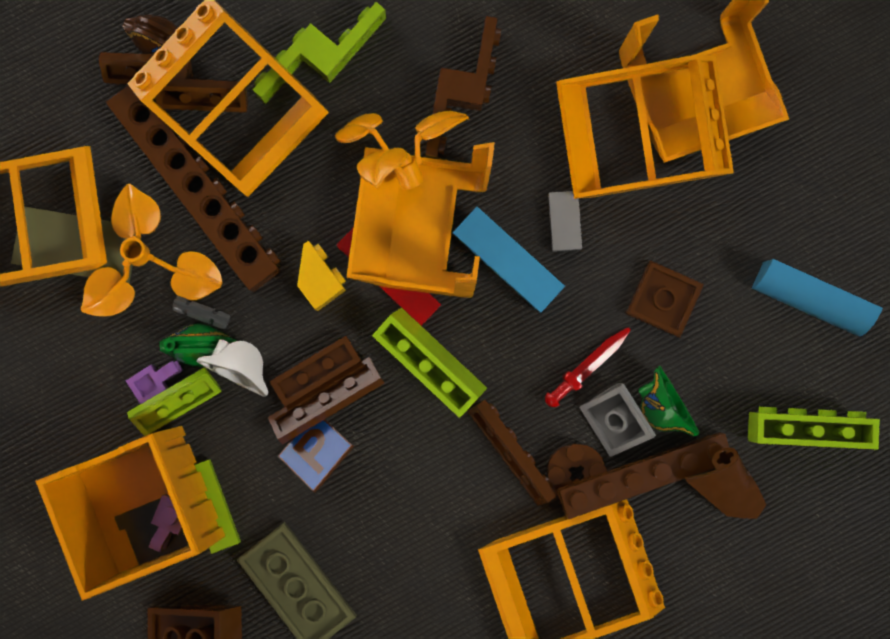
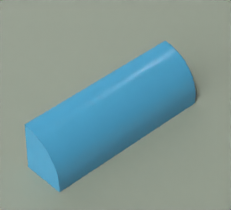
(508, 259)
(816, 297)

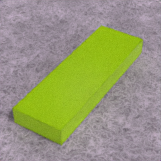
(174, 402)
(224, 519)

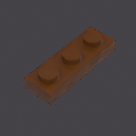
(315, 371)

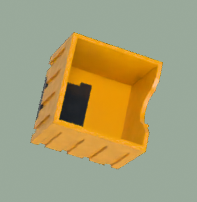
(108, 505)

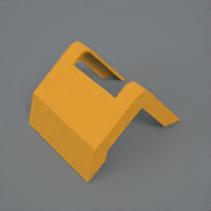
(747, 89)
(406, 234)

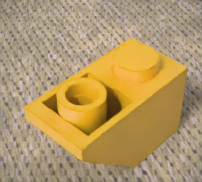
(316, 279)

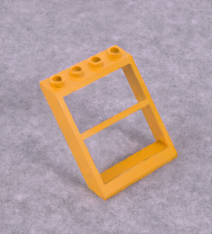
(709, 117)
(275, 144)
(86, 208)
(631, 549)

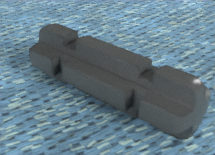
(201, 312)

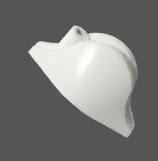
(238, 363)

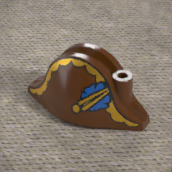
(149, 32)

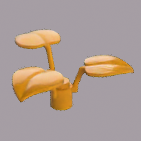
(379, 164)
(132, 215)

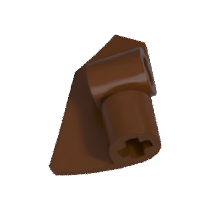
(730, 486)

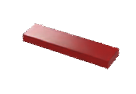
(416, 304)

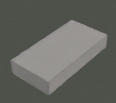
(564, 221)

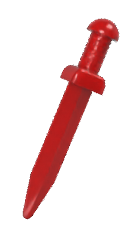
(573, 379)

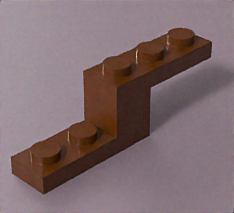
(466, 88)
(181, 91)

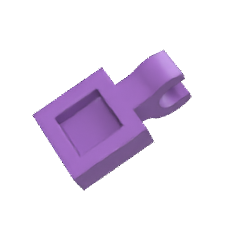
(152, 381)
(168, 523)

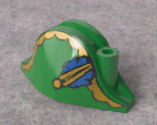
(193, 342)
(664, 407)

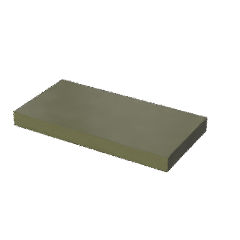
(56, 239)
(296, 586)

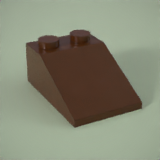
(195, 622)

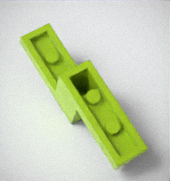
(320, 52)

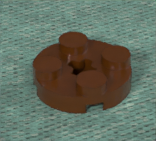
(573, 455)

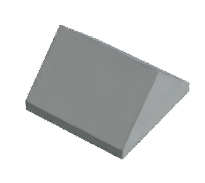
(617, 420)

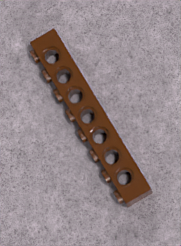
(254, 274)

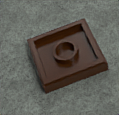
(664, 299)

